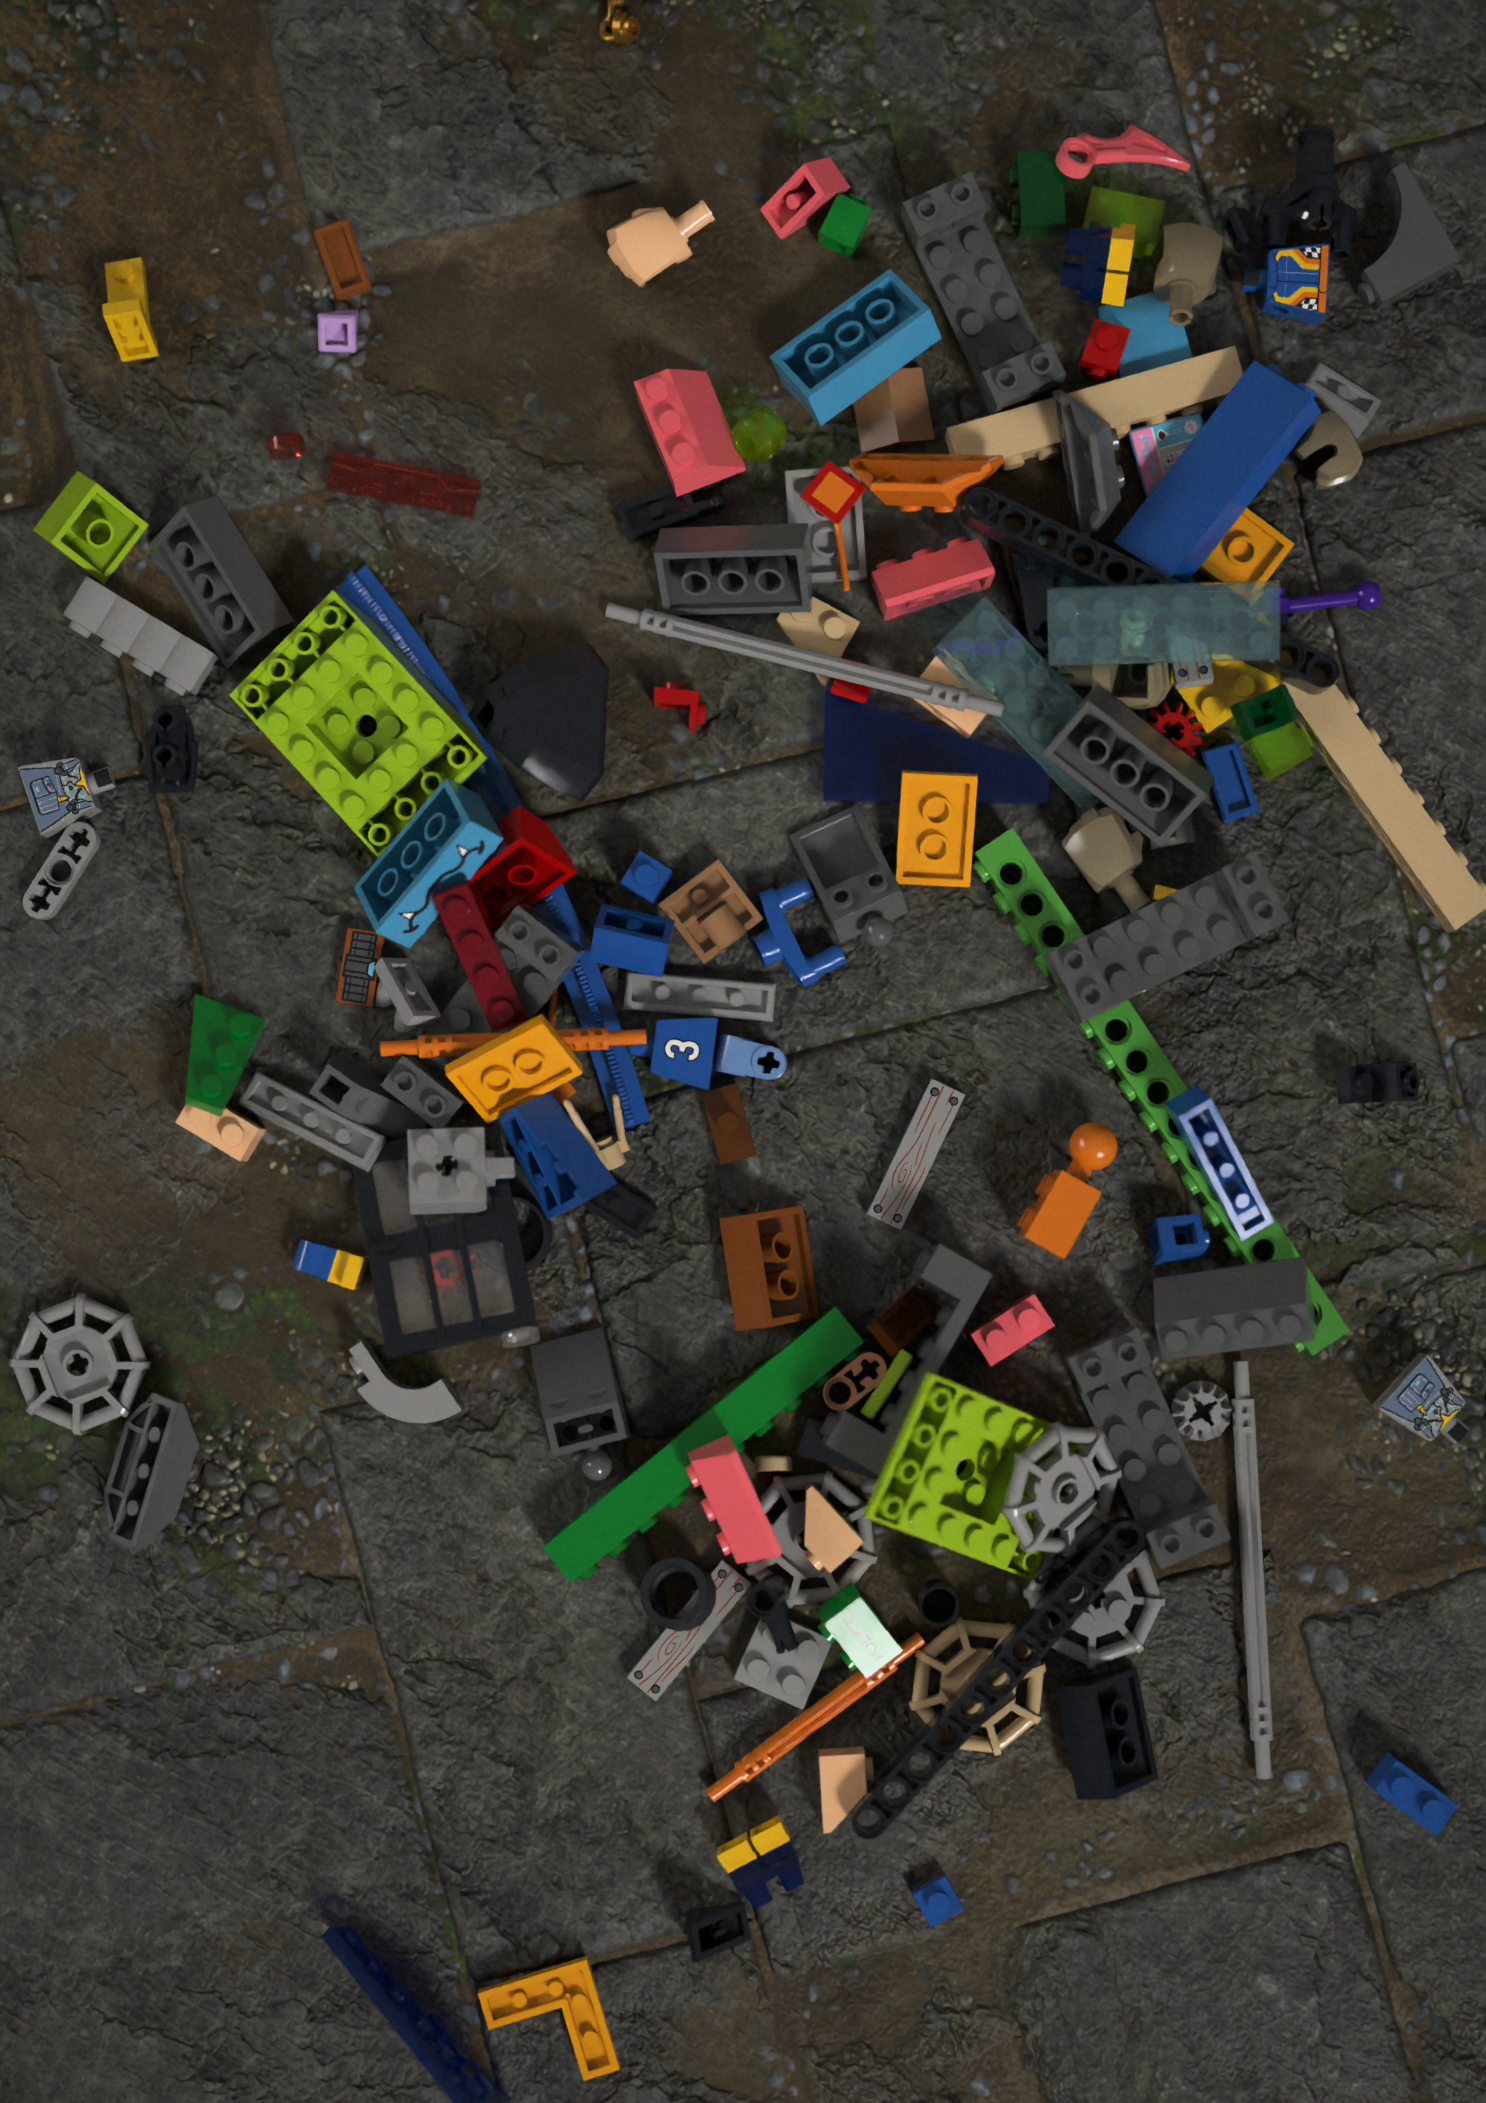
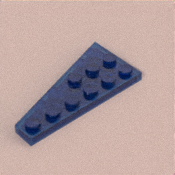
(872, 746)
(422, 2032)

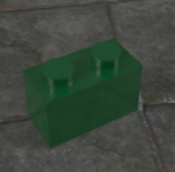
(1039, 194)

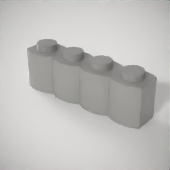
(140, 636)

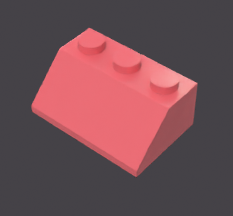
(688, 428)
(931, 577)
(732, 1502)

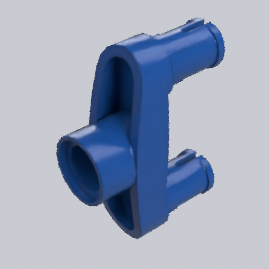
(779, 942)

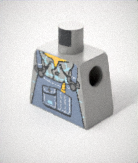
(64, 792)
(1424, 1401)

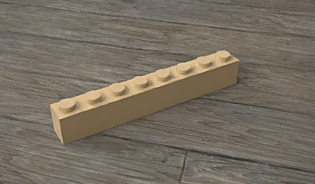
(1123, 403)
(1389, 804)

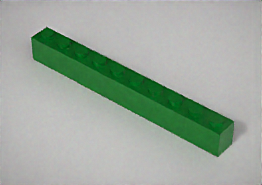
(739, 1413)

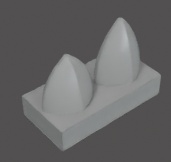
(404, 988)

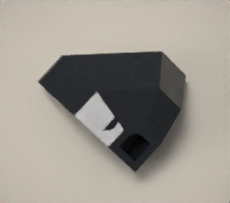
(550, 718)

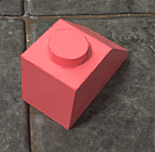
(804, 196)

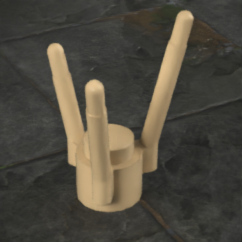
(607, 1150)

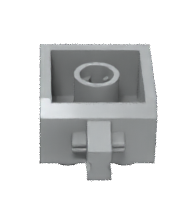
(470, 1175)

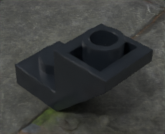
(1377, 1083)

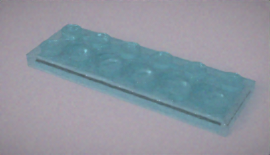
(1164, 623)
(1003, 666)

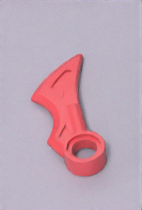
(1131, 146)

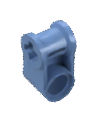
(742, 1058)

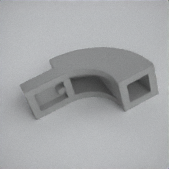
(399, 1400)

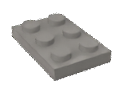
(822, 533)

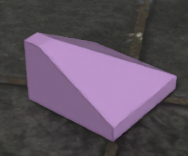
(338, 331)

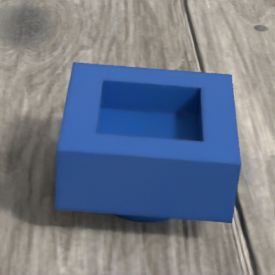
(937, 1900)

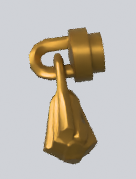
(623, 25)

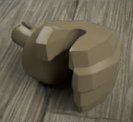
(1187, 268)
(1331, 431)
(1123, 683)
(1107, 854)

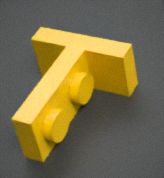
(129, 310)

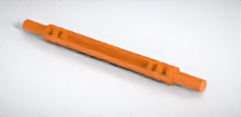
(460, 1044)
(809, 1721)

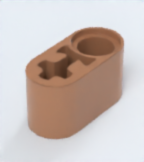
(867, 1381)

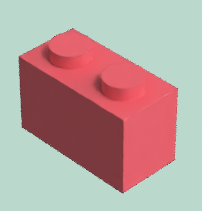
(1011, 1328)

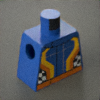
(1292, 282)

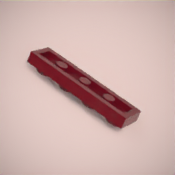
(480, 956)

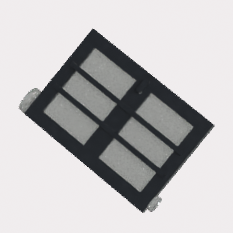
(445, 1273)

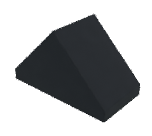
(716, 1929)

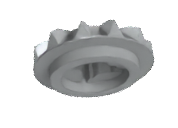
(1205, 1393)

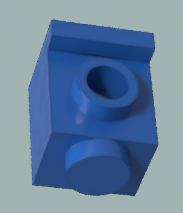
(1185, 1227)

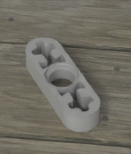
(45, 873)

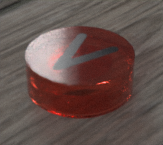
(286, 446)

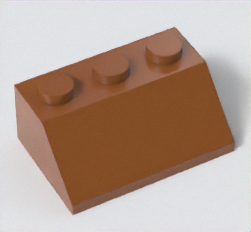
(769, 1268)

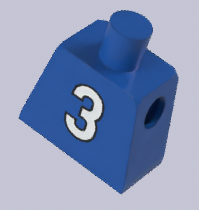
(682, 1050)

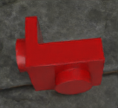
(1104, 351)
(675, 696)

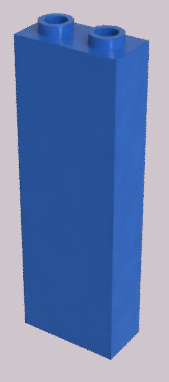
(1219, 472)

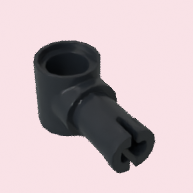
(774, 1613)

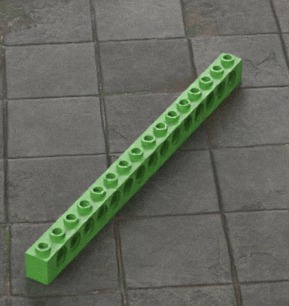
(1010, 850)

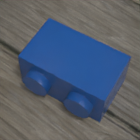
(631, 940)
(1412, 1793)

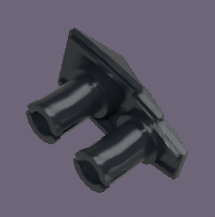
(171, 752)

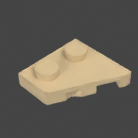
(820, 630)

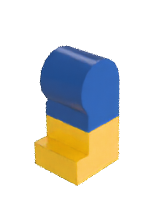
(330, 1263)

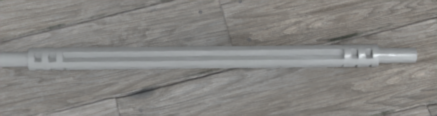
(804, 659)
(1252, 1569)

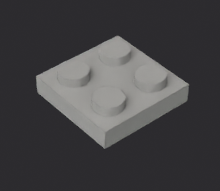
(783, 1675)

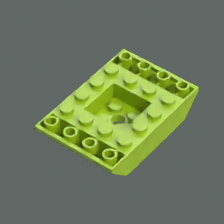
(311, 707)
(960, 1511)

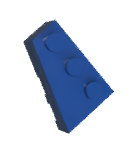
(554, 1155)

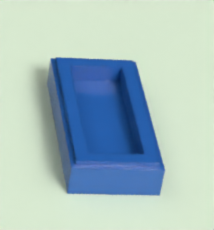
(1231, 783)

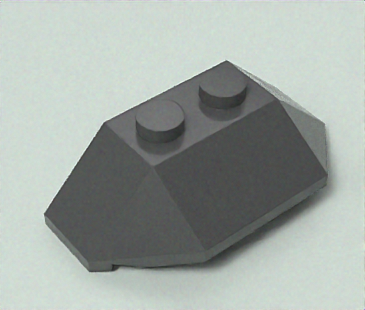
(1088, 464)
(149, 1471)

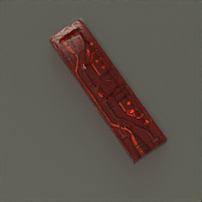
(403, 484)

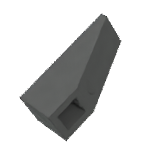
(358, 1096)

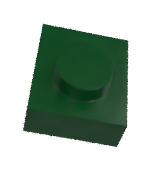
(1264, 712)

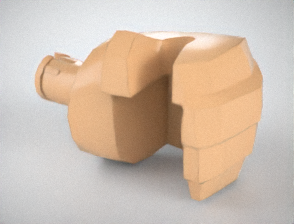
(654, 240)

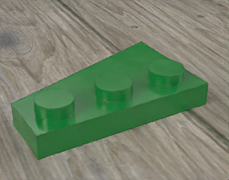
(218, 1052)

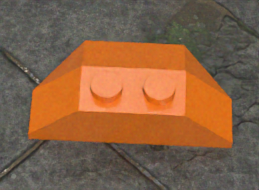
(924, 479)

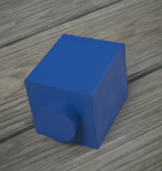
(646, 878)

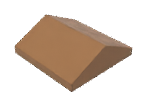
(894, 413)

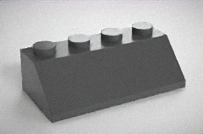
(734, 569)
(221, 581)
(1129, 765)
(1233, 1308)

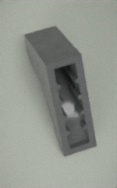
(1416, 250)

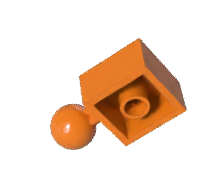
(1065, 1196)

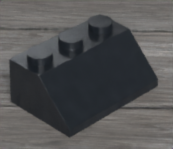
(1106, 1734)

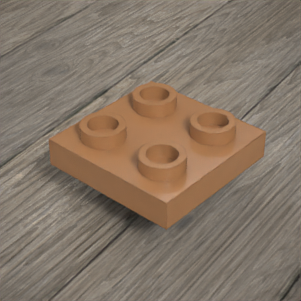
(711, 911)

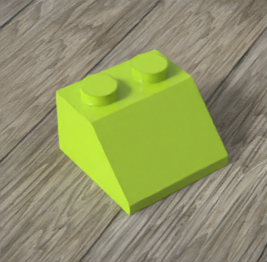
(90, 527)

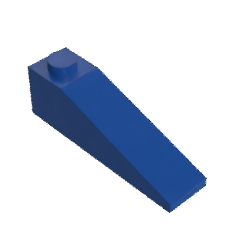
(1219, 1161)

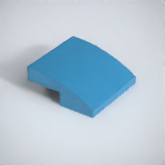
(1152, 336)

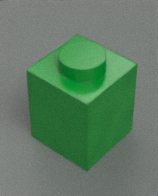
(845, 224)

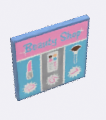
(1160, 446)

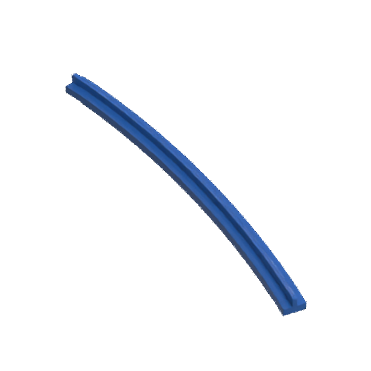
(491, 782)

